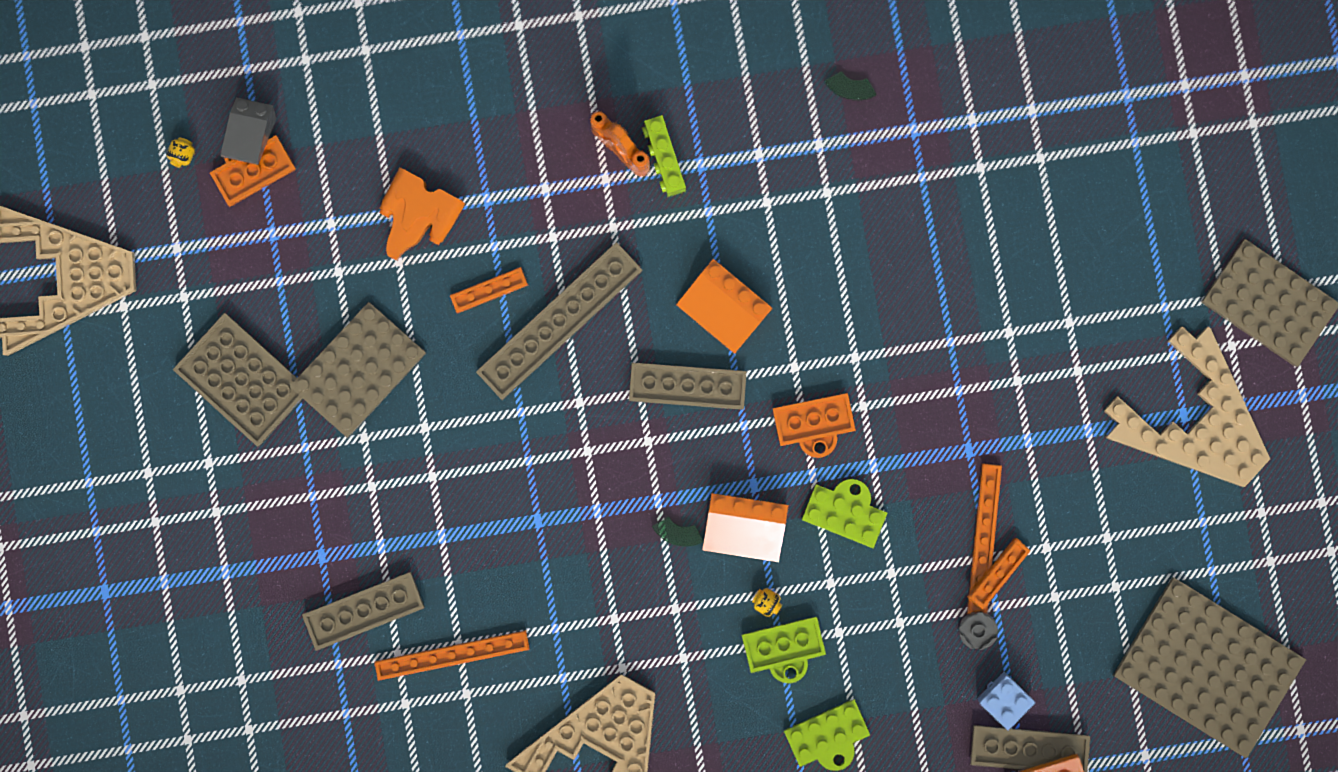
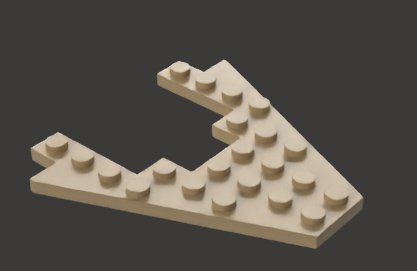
(87, 277)
(1223, 439)
(611, 721)

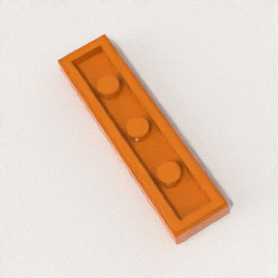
(488, 290)
(998, 573)

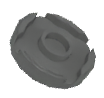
(978, 630)

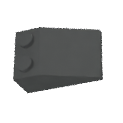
(248, 130)

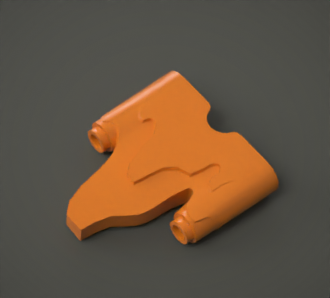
(617, 140)
(415, 211)

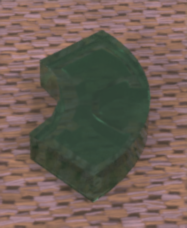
(850, 89)
(677, 534)

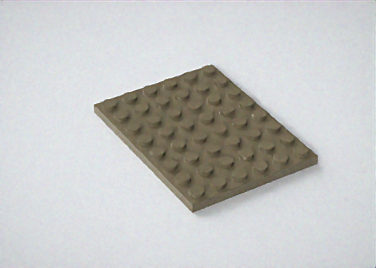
(1209, 667)

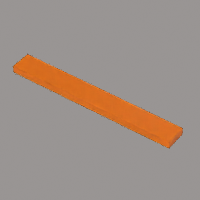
(985, 527)
(452, 655)

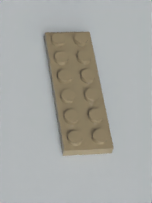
(687, 386)
(363, 611)
(1025, 747)

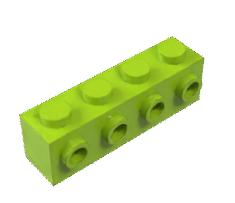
(664, 154)

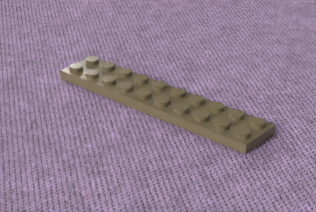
(559, 321)

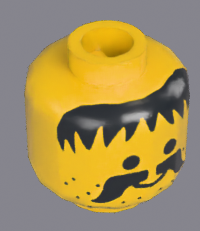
(180, 152)
(767, 602)

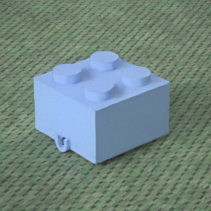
(1005, 700)

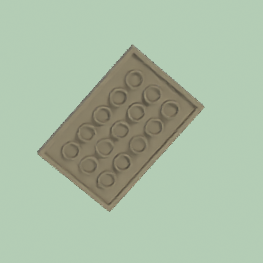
(1270, 303)
(358, 370)
(240, 379)

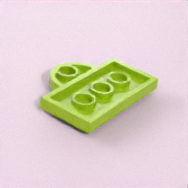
(845, 513)
(784, 648)
(828, 736)

